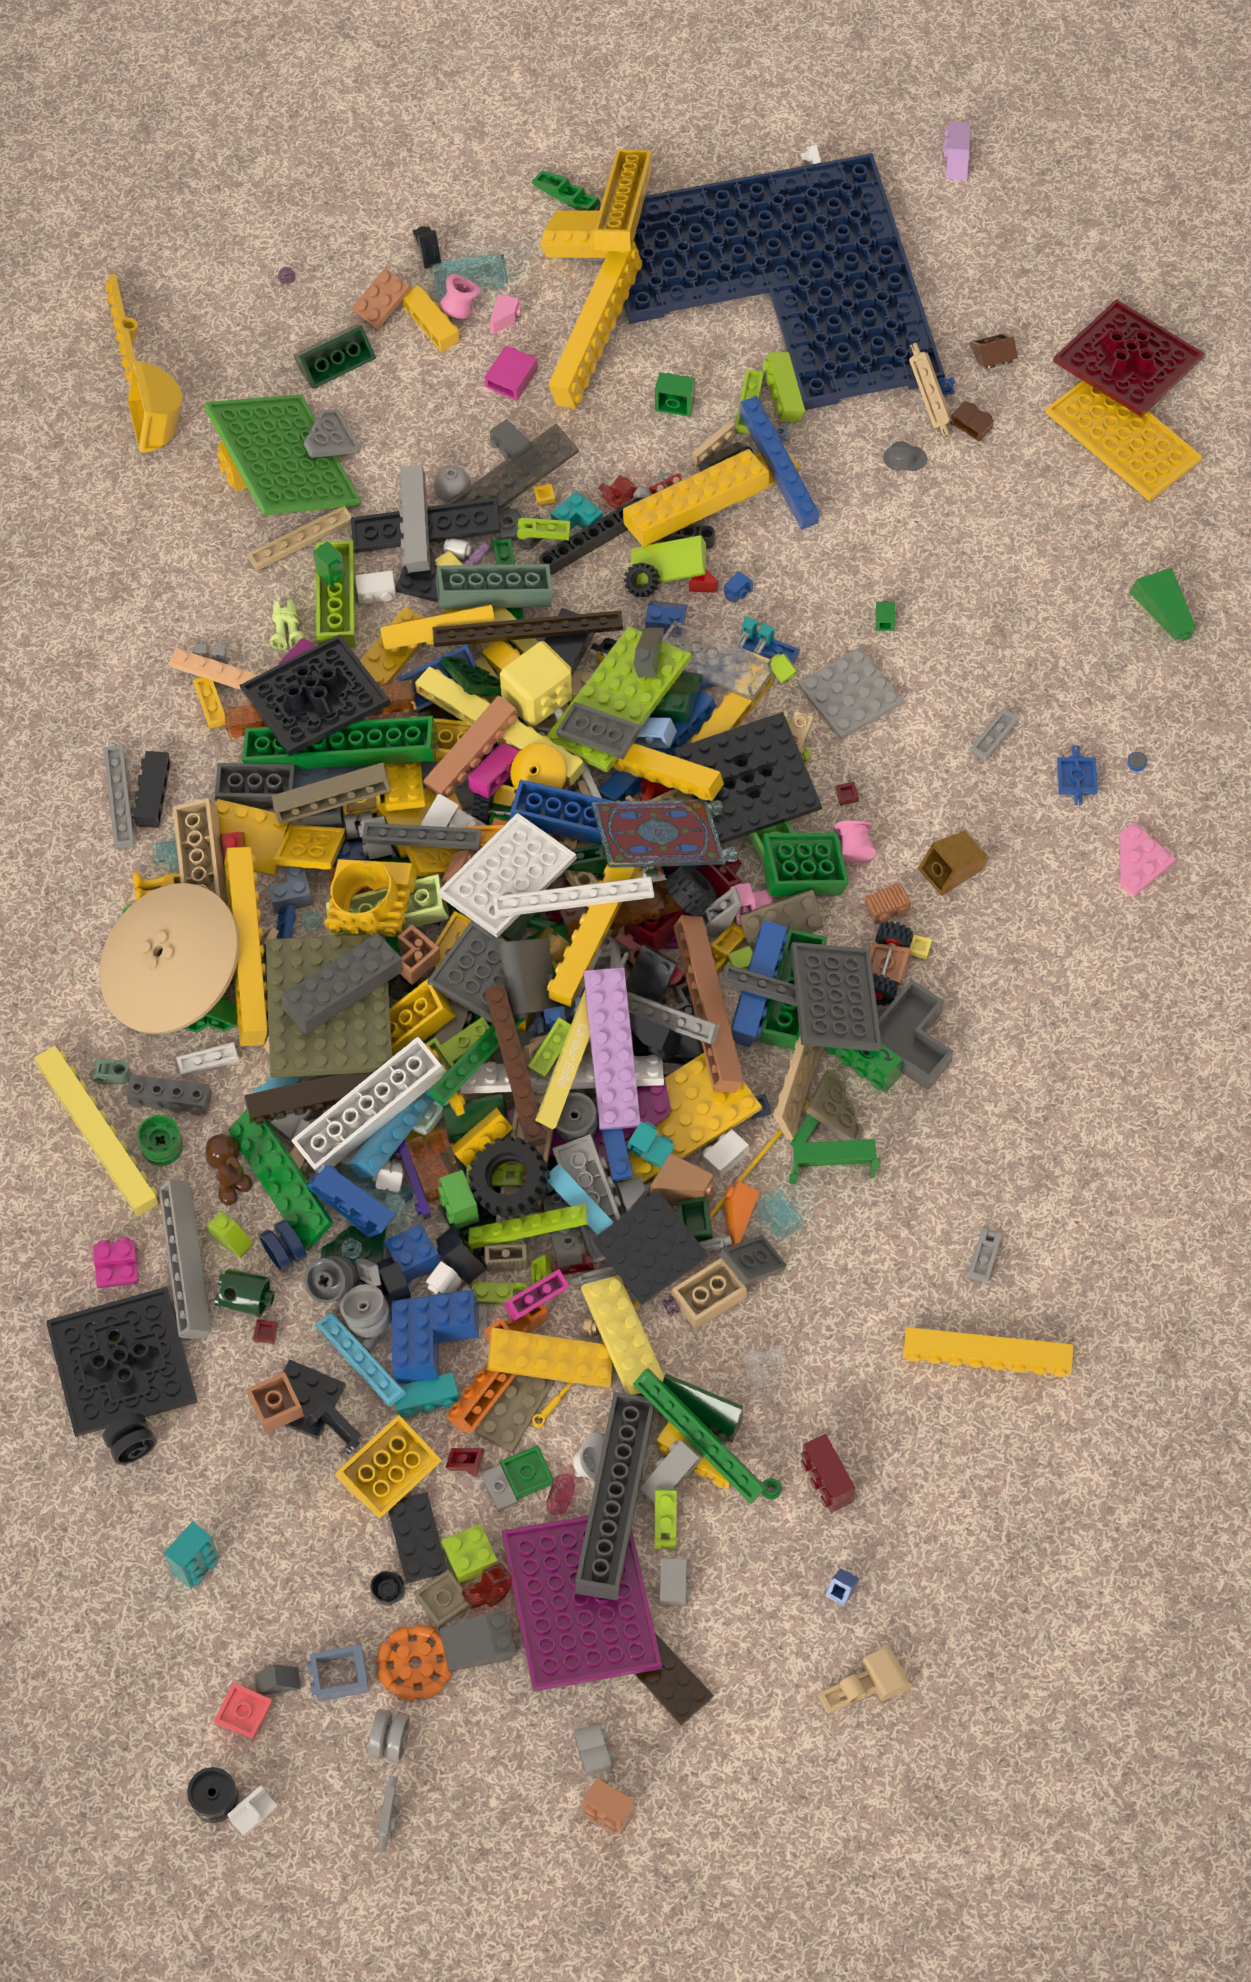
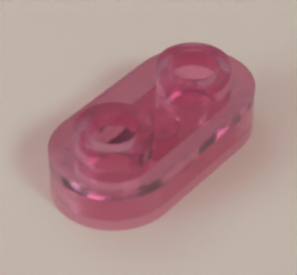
(561, 1496)

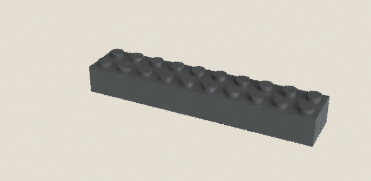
(615, 1497)

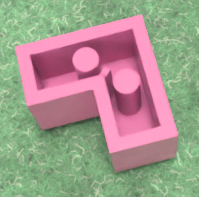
(750, 900)

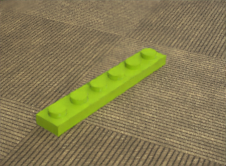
(528, 1226)

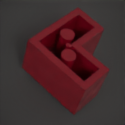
(722, 876)

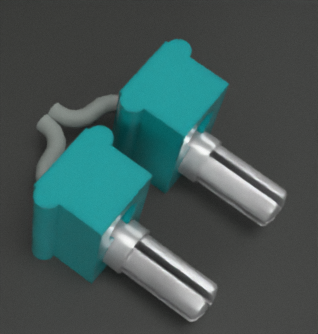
(749, 628)

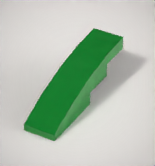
(561, 189)

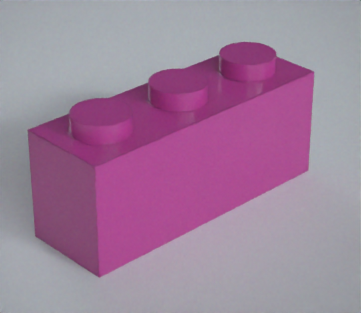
(492, 771)
(536, 1295)

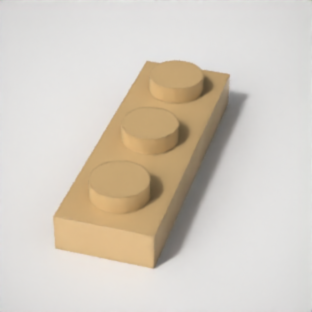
(713, 443)

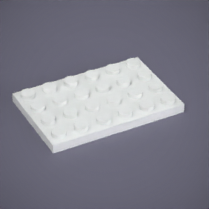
(511, 862)

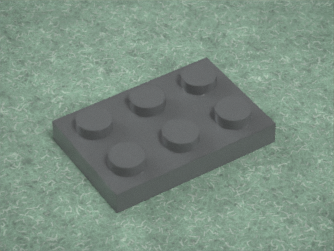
(753, 1260)

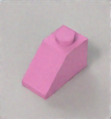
(504, 313)

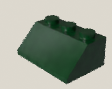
(475, 1111)

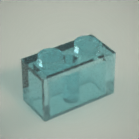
(780, 1214)

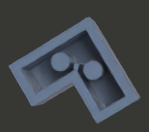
(293, 892)

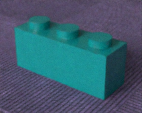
(427, 1395)

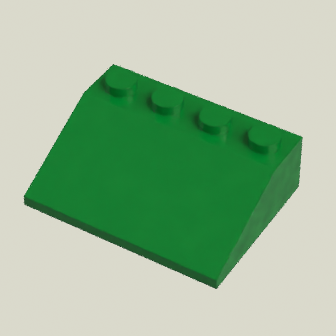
(804, 862)

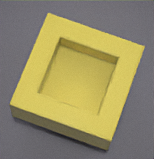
(920, 946)

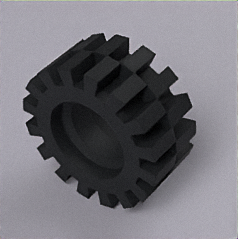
(652, 580)

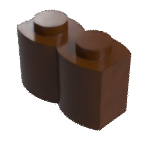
(972, 420)

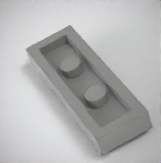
(994, 734)

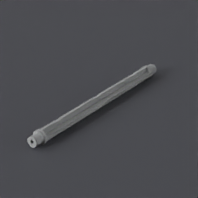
(606, 1272)

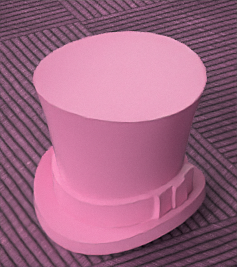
(459, 296)
(855, 841)

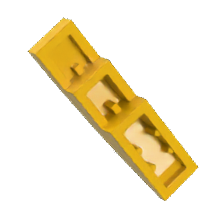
(726, 943)

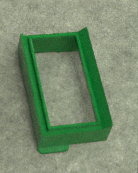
(834, 1154)

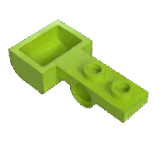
(459, 1044)

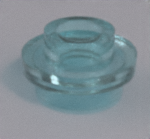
(311, 915)
(348, 1244)

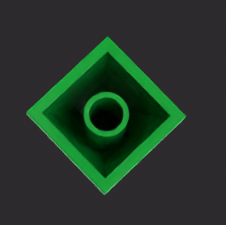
(1164, 601)

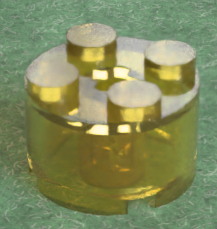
(556, 943)

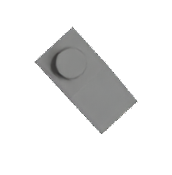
(632, 1193)

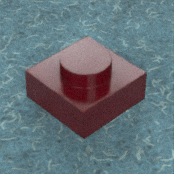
(847, 793)
(265, 1331)

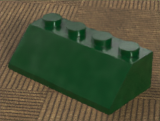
(335, 356)
(715, 1412)

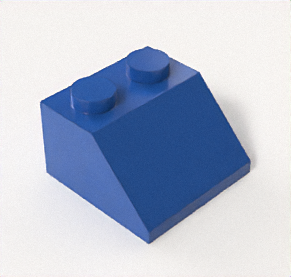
(664, 614)

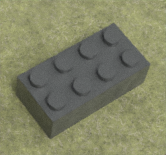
(253, 782)

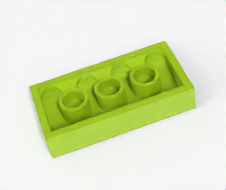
(672, 559)

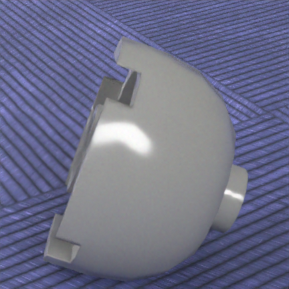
(451, 482)

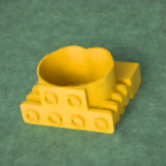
(388, 915)

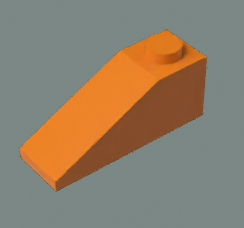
(738, 1209)

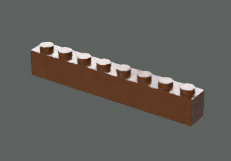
(515, 1065)

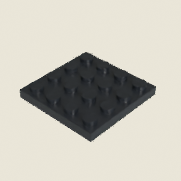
(650, 1247)

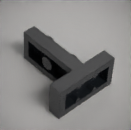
(428, 245)

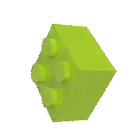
(469, 1553)

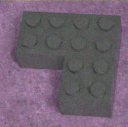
(904, 1033)

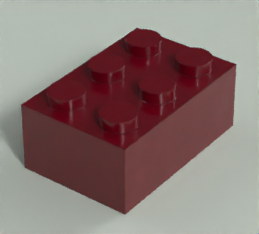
(827, 1473)

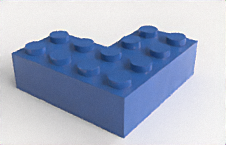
(423, 1324)

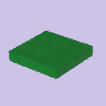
(527, 1472)

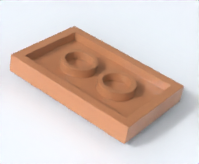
(381, 298)

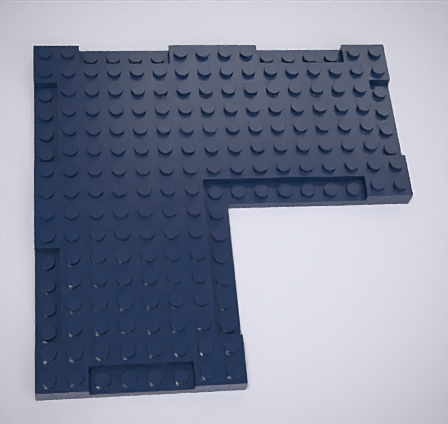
(822, 252)

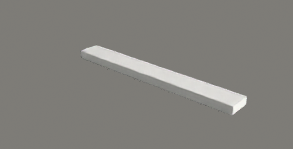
(573, 897)

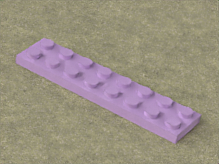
(611, 1048)

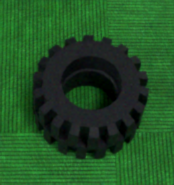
(690, 890)

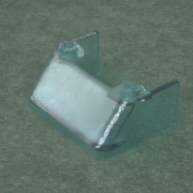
(480, 270)
(398, 1202)

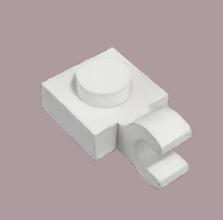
(811, 154)

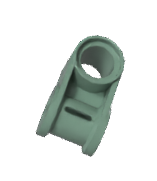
(107, 1072)

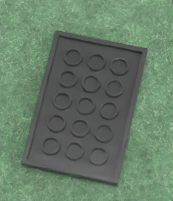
(835, 996)

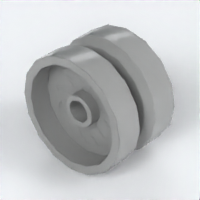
(366, 1311)
(389, 1735)

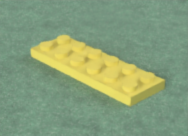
(621, 1331)

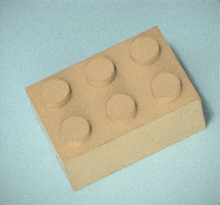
(709, 1293)

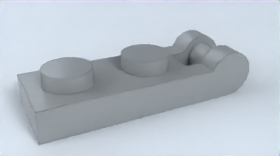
(985, 1255)

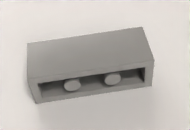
(671, 1470)

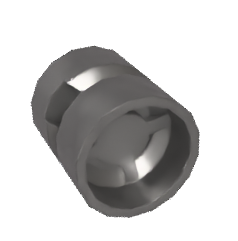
(349, 819)

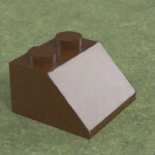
(994, 350)

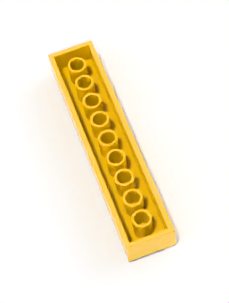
(623, 200)
(594, 327)
(249, 972)

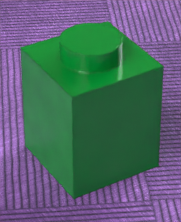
(885, 616)

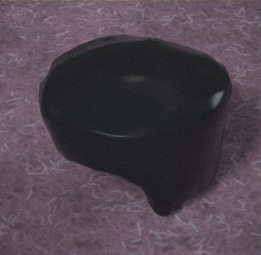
(387, 1587)

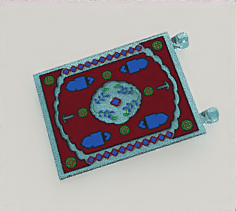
(660, 833)

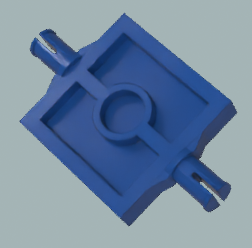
(1077, 775)

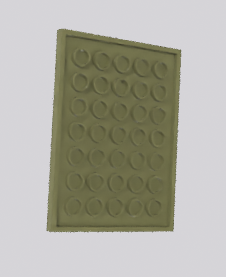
(346, 1044)

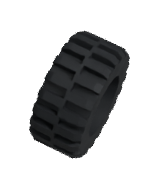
(498, 1154)

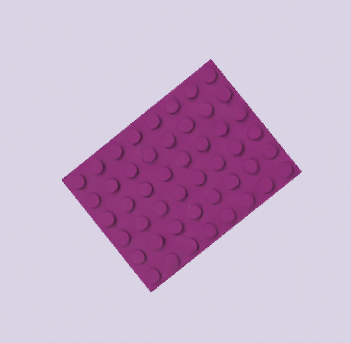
(571, 1634)

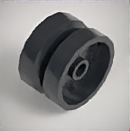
(129, 1439)
(208, 1782)

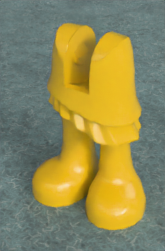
(142, 884)

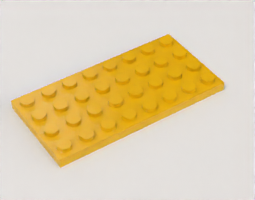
(1131, 445)
(696, 1114)

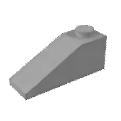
(722, 912)

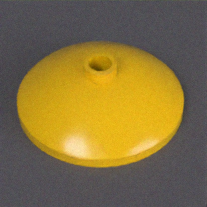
(549, 764)

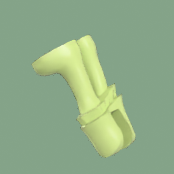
(282, 617)

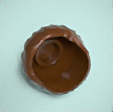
(219, 1149)

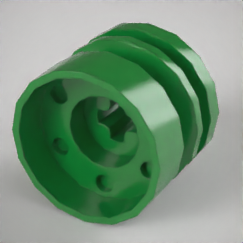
(160, 1130)

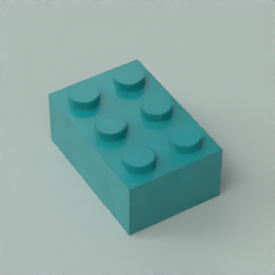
(192, 1555)

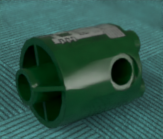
(250, 1294)

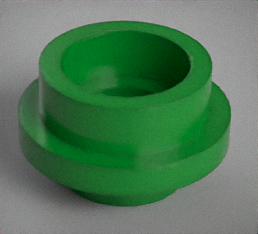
(771, 1482)

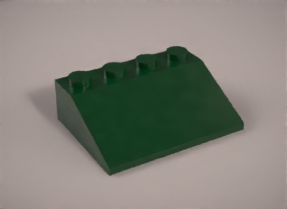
(679, 699)

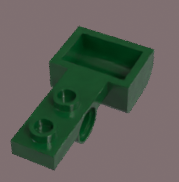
(696, 1217)

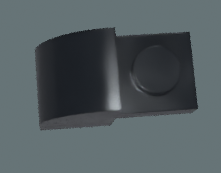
(393, 1280)

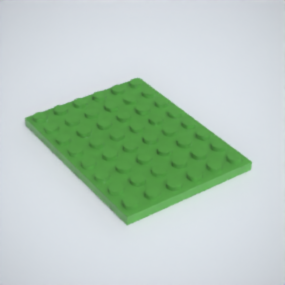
(268, 450)

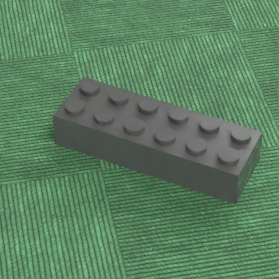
(341, 983)

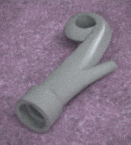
(616, 961)

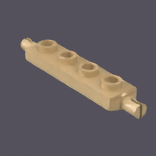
(930, 389)

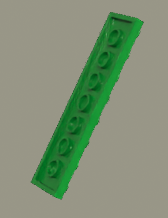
(282, 1179)

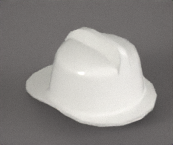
(588, 1457)

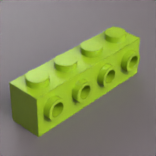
(783, 387)

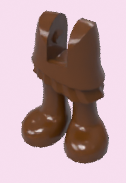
(232, 1175)

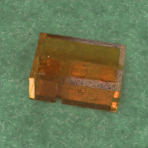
(432, 1161)

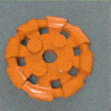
(402, 1658)

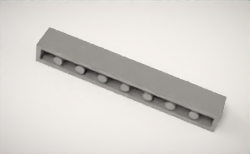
(184, 1260)

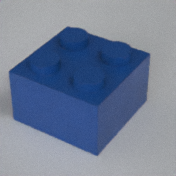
(413, 1252)

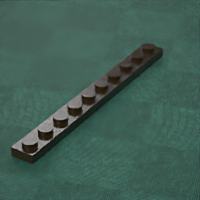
(527, 628)

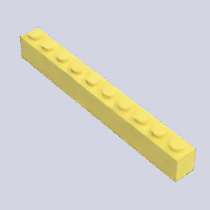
(468, 708)
(96, 1130)

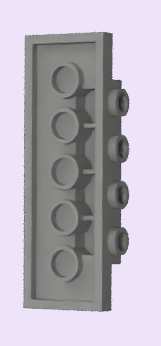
(588, 1168)

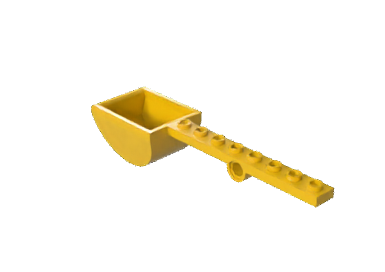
(153, 393)

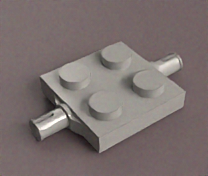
(388, 1822)

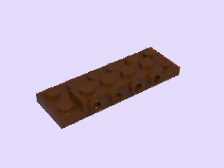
(630, 911)

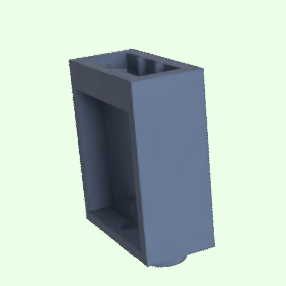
(344, 1690)

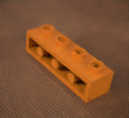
(478, 1399)

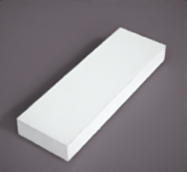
(207, 1059)

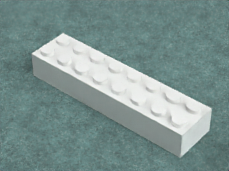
(369, 1105)

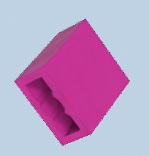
(511, 372)

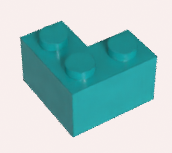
(577, 511)
(649, 1145)

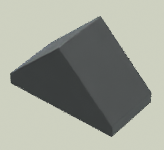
(277, 1679)

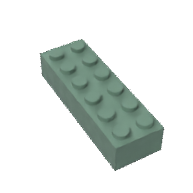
(494, 584)

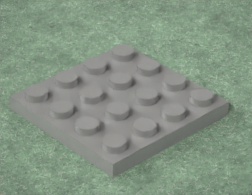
(850, 693)

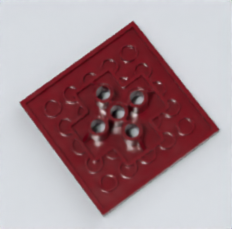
(1128, 357)

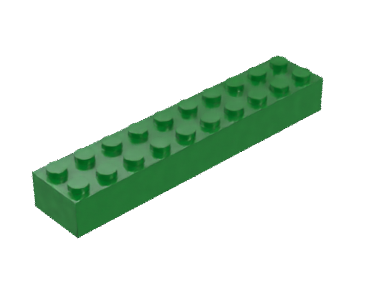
(356, 745)

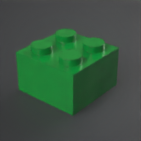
(674, 394)

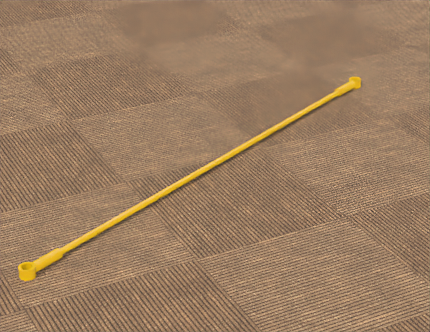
(557, 1398)

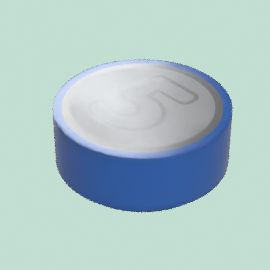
(1137, 761)

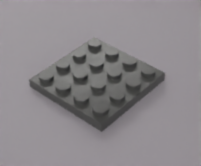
(470, 969)

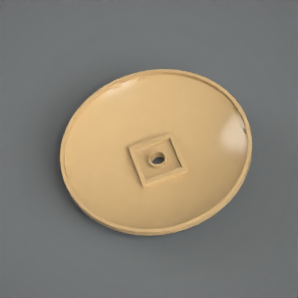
(189, 975)

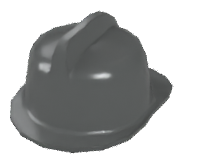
(905, 457)

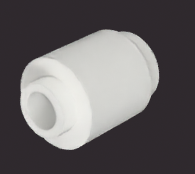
(458, 548)

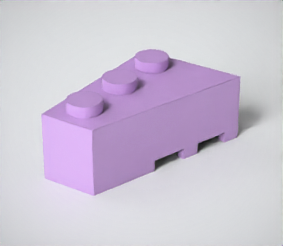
(957, 149)

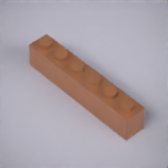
(471, 748)

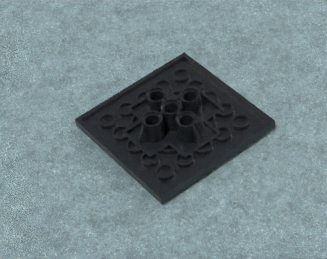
(314, 695)
(763, 750)
(157, 1377)

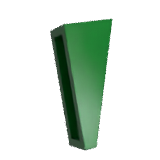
(806, 1130)

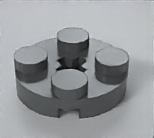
(509, 515)

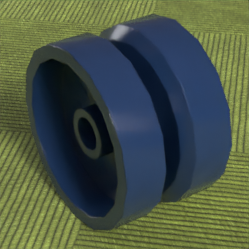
(282, 1245)

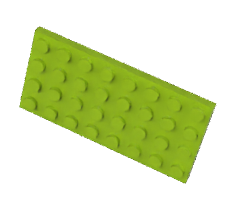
(620, 692)

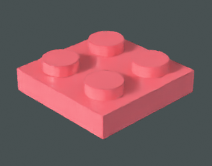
(243, 1711)

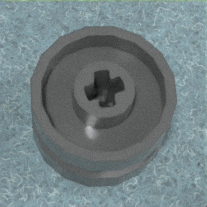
(577, 1118)
(330, 1278)

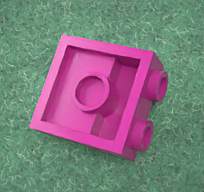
(115, 1263)

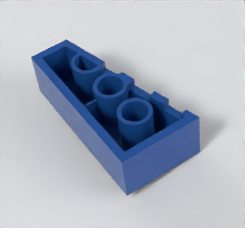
(350, 1201)

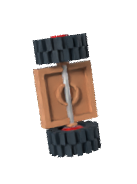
(890, 960)

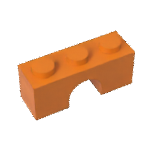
(524, 1324)

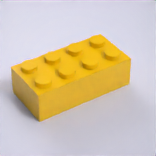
(418, 1015)

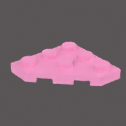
(1141, 859)

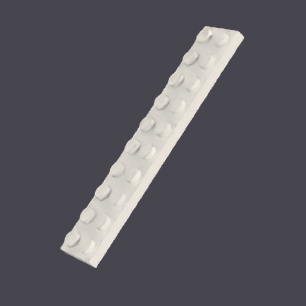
(493, 1077)

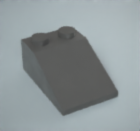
(478, 1641)

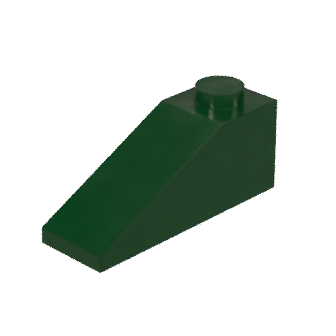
(589, 859)

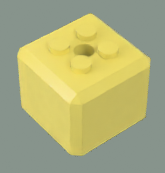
(537, 683)

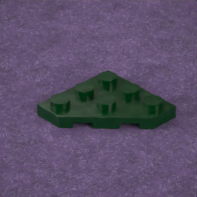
(471, 679)
(371, 1247)

